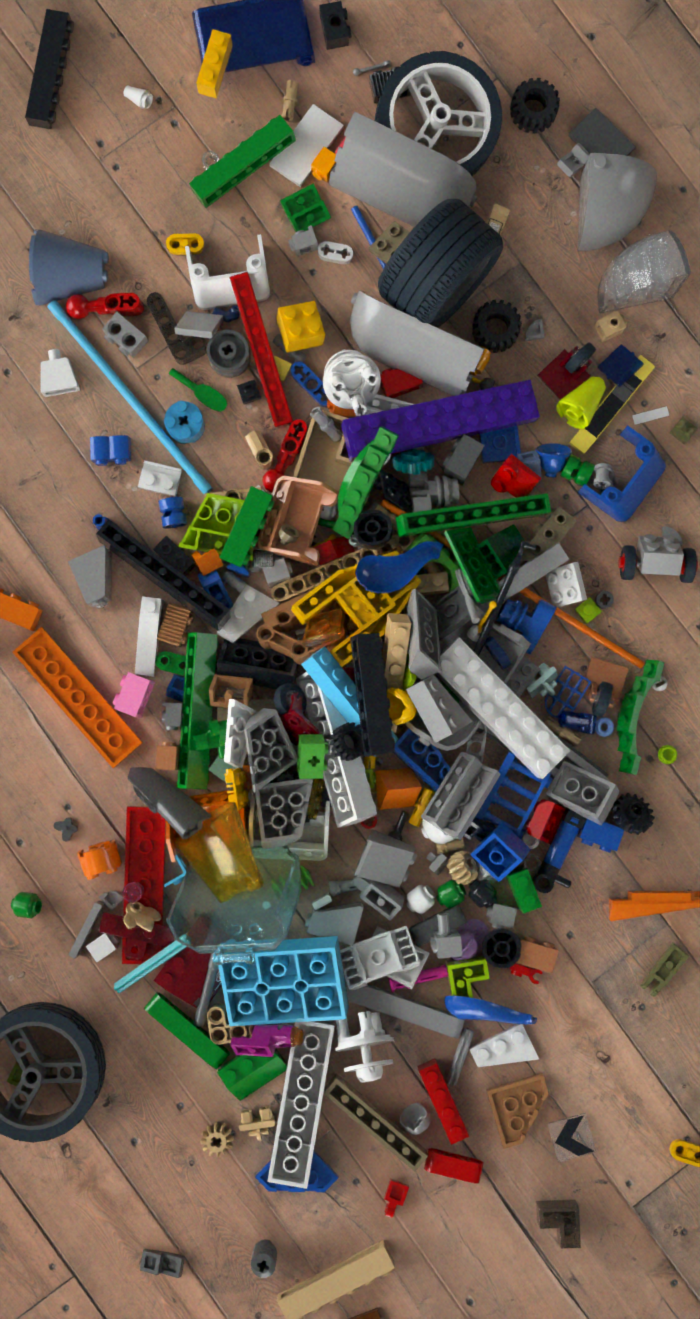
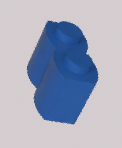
(110, 449)

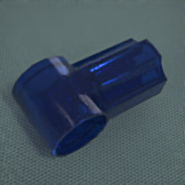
(578, 721)

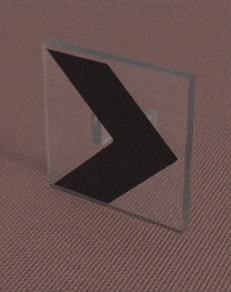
(571, 1137)

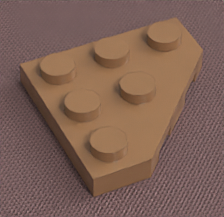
(516, 1107)

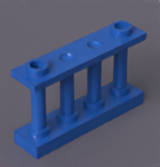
(493, 797)

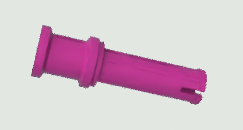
(424, 976)

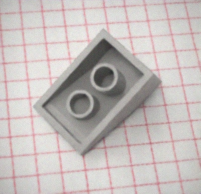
(583, 792)

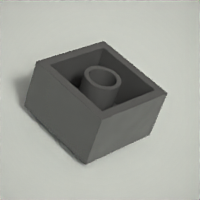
(464, 457)

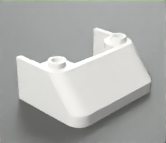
(218, 291)
(314, 838)

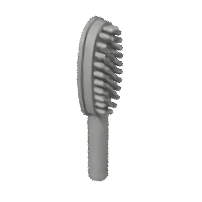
(468, 595)

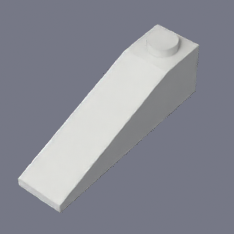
(147, 643)

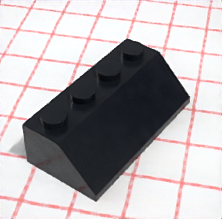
(250, 660)

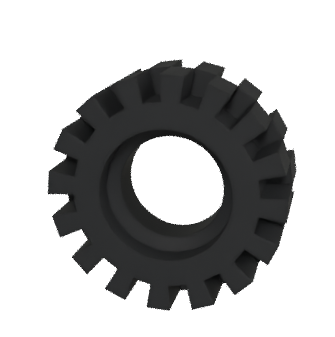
(340, 745)

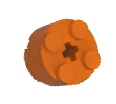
(100, 858)

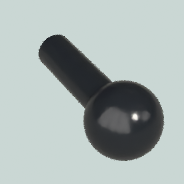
(399, 826)

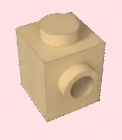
(611, 326)

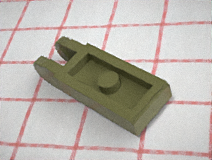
(665, 968)

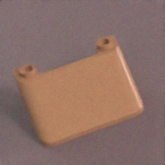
(299, 505)

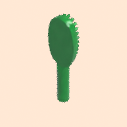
(204, 393)

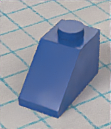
(214, 586)

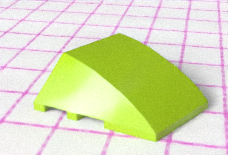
(213, 524)

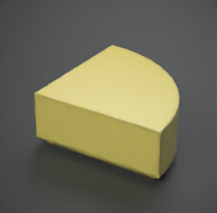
(283, 367)

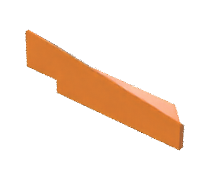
(652, 902)

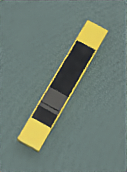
(610, 407)

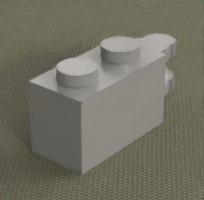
(380, 896)

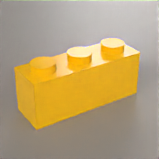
(214, 63)

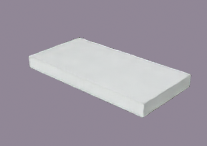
(312, 134)

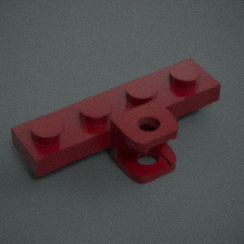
(137, 936)

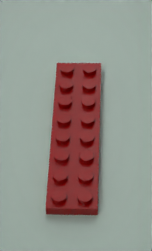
(145, 865)

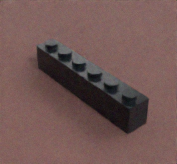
(49, 68)
(372, 694)

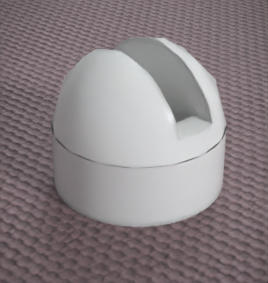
(662, 687)

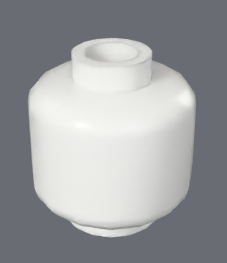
(420, 899)

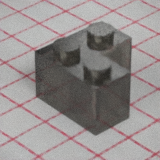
(563, 1216)

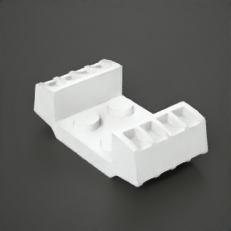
(378, 957)

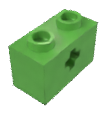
(311, 756)

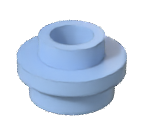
(610, 727)

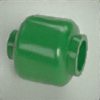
(451, 894)
(26, 905)

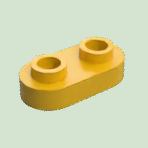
(184, 240)
(687, 1153)

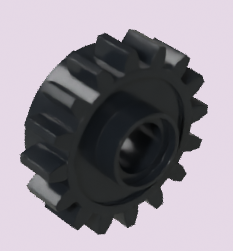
(632, 814)

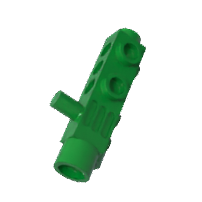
(214, 738)

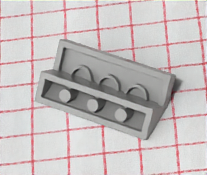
(460, 795)

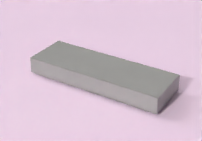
(86, 929)

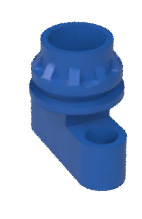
(532, 624)

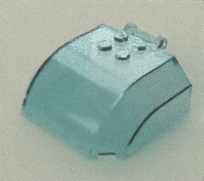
(245, 922)

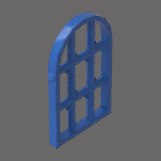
(573, 690)

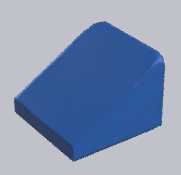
(242, 571)
(176, 688)

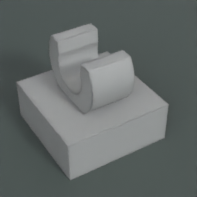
(438, 863)

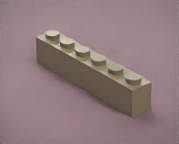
(375, 1122)

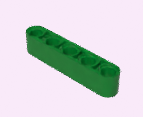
(184, 1029)

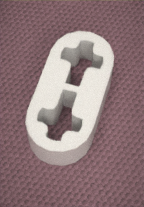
(336, 248)

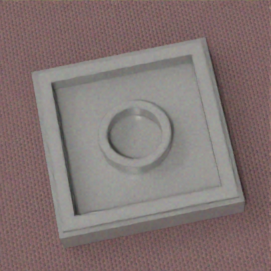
(198, 324)

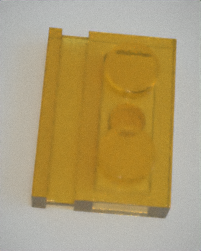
(315, 798)

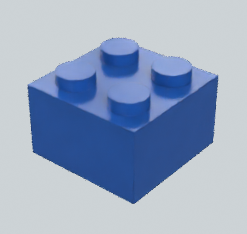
(500, 852)

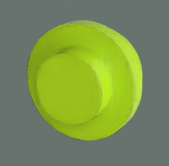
(667, 754)

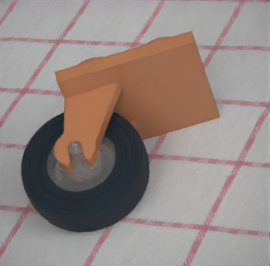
(605, 685)

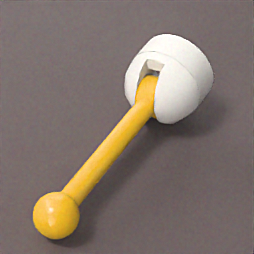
(475, 631)

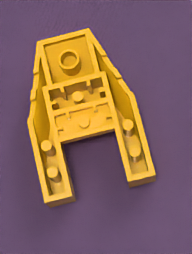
(364, 607)

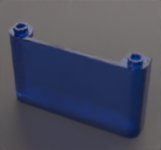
(260, 32)

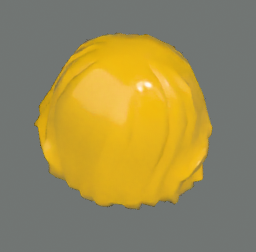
(401, 706)

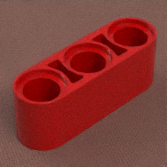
(453, 1165)

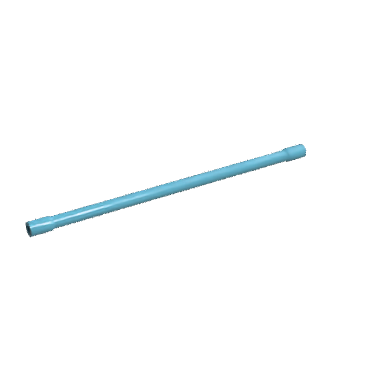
(62, 316)

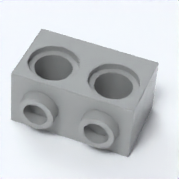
(127, 332)

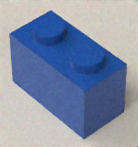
(606, 836)

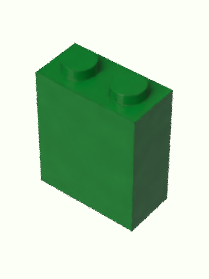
(523, 889)

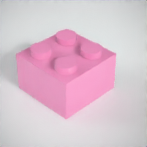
(133, 695)

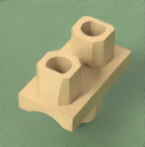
(249, 1123)

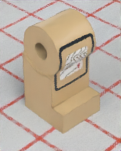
(498, 218)

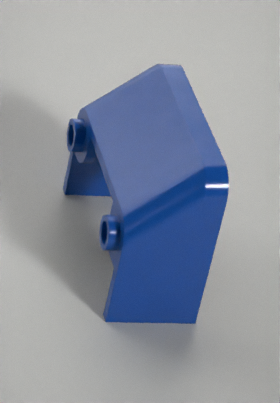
(623, 504)

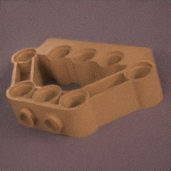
(284, 643)

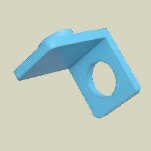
(178, 879)

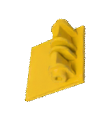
(238, 778)

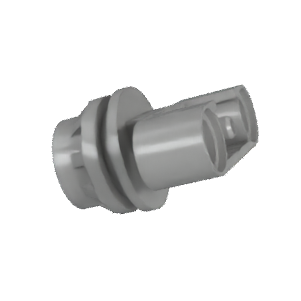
(436, 492)

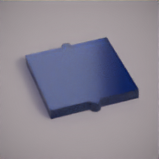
(620, 365)

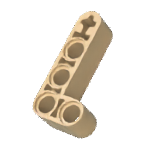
(223, 1024)

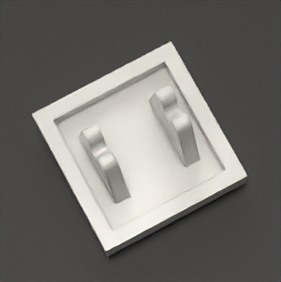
(566, 585)

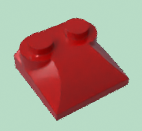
(514, 478)
(545, 820)

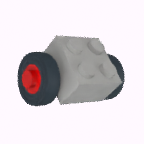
(658, 557)

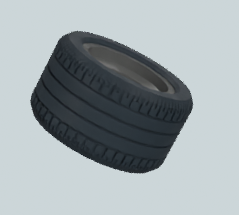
(440, 263)

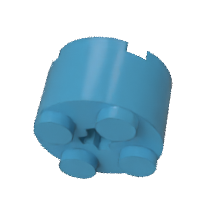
(181, 412)

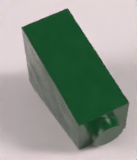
(500, 550)

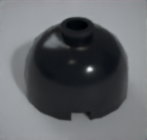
(373, 529)
(509, 951)

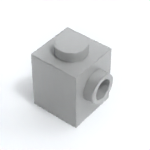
(501, 915)

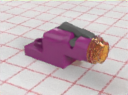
(266, 1039)

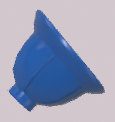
(553, 457)

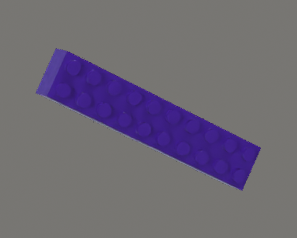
(445, 418)

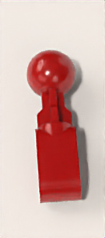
(79, 306)
(285, 457)

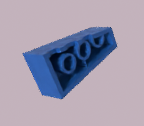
(422, 759)

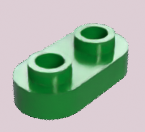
(173, 664)

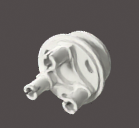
(351, 380)
(370, 1035)

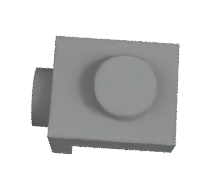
(574, 160)

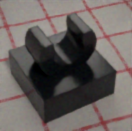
(249, 392)

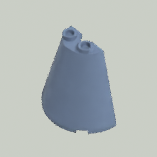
(64, 267)

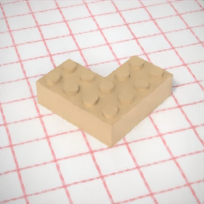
(323, 458)

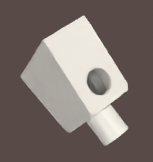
(57, 375)

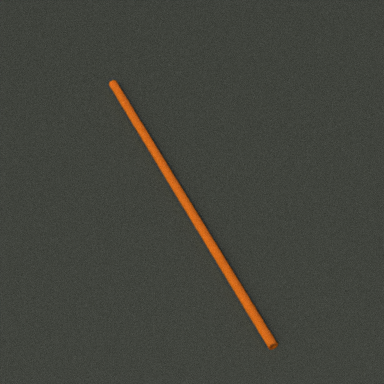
(534, 597)

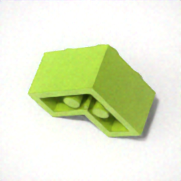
(466, 971)

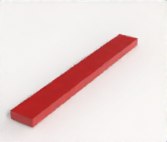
(261, 349)

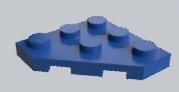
(320, 1177)

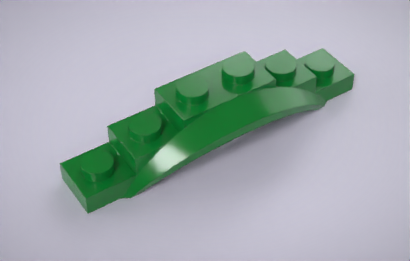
(360, 480)
(629, 714)

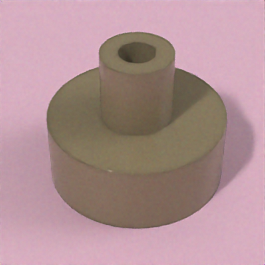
(288, 534)

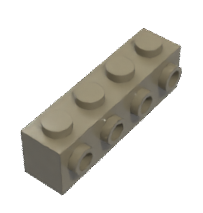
(549, 534)

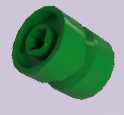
(584, 470)

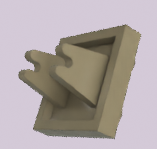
(388, 241)

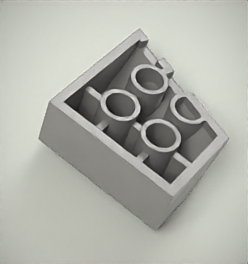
(437, 708)
(267, 747)
(282, 811)

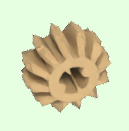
(462, 867)
(217, 1132)

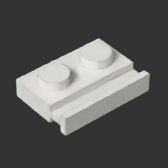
(160, 478)

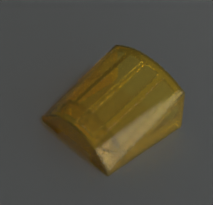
(223, 854)

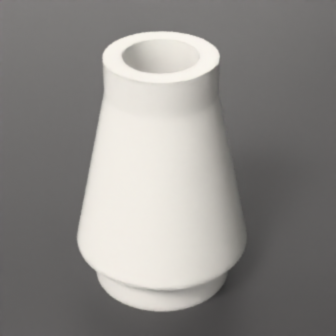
(140, 97)

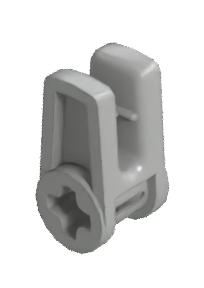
(604, 477)

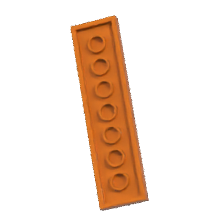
(77, 697)

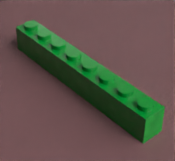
(473, 514)
(196, 709)

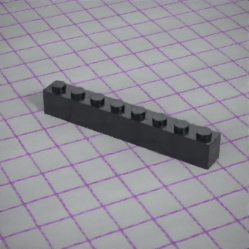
(163, 575)

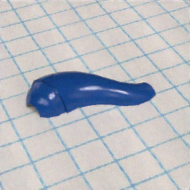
(392, 573)
(476, 1009)

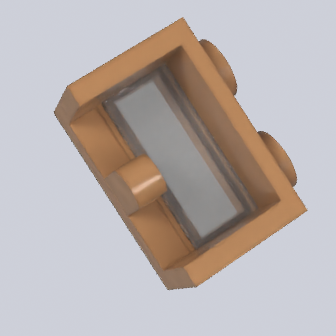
(230, 687)

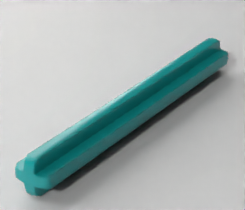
(148, 966)

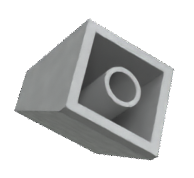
(94, 576)
(385, 859)
(336, 921)

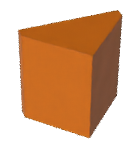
(396, 788)

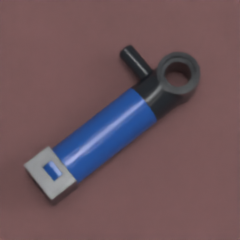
(558, 851)

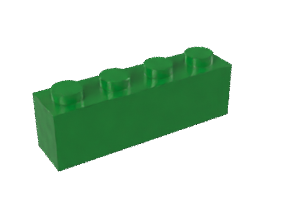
(246, 527)

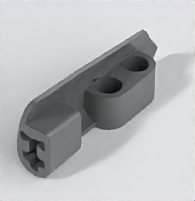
(171, 803)

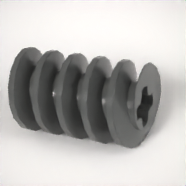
(264, 1258)

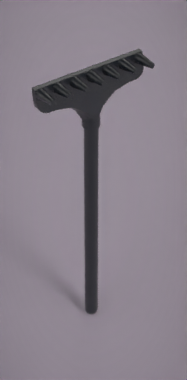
(513, 570)

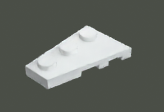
(246, 613)
(235, 735)
(504, 1048)

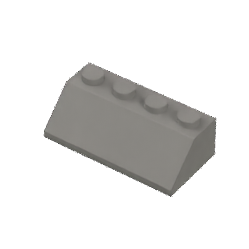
(424, 637)

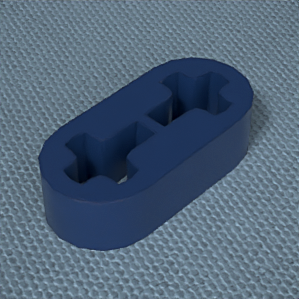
(497, 653)

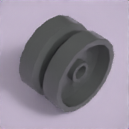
(238, 358)

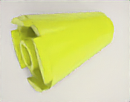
(582, 402)

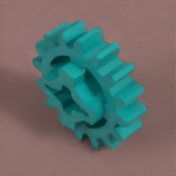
(413, 461)

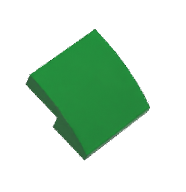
(305, 208)

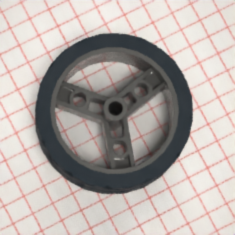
(86, 1069)

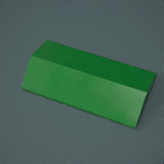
(473, 567)

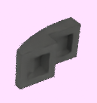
(162, 1262)

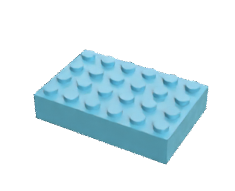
(287, 985)

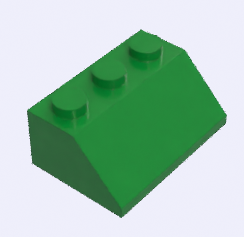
(249, 1073)

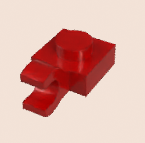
(519, 970)
(396, 1195)

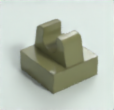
(683, 430)

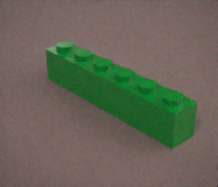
(242, 161)

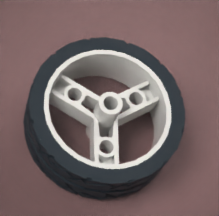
(462, 72)

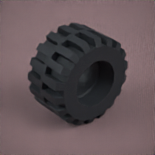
(537, 91)
(500, 311)

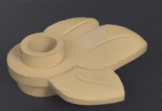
(139, 915)

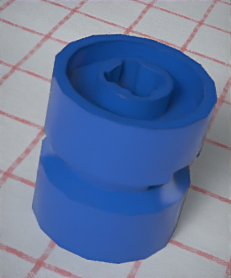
(172, 511)

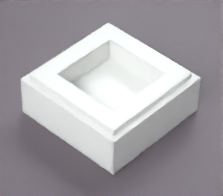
(322, 901)

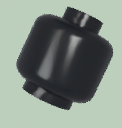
(482, 893)

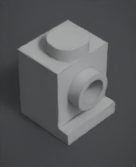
(303, 242)
(172, 715)

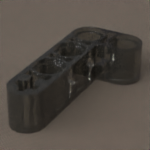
(168, 328)

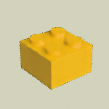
(300, 326)

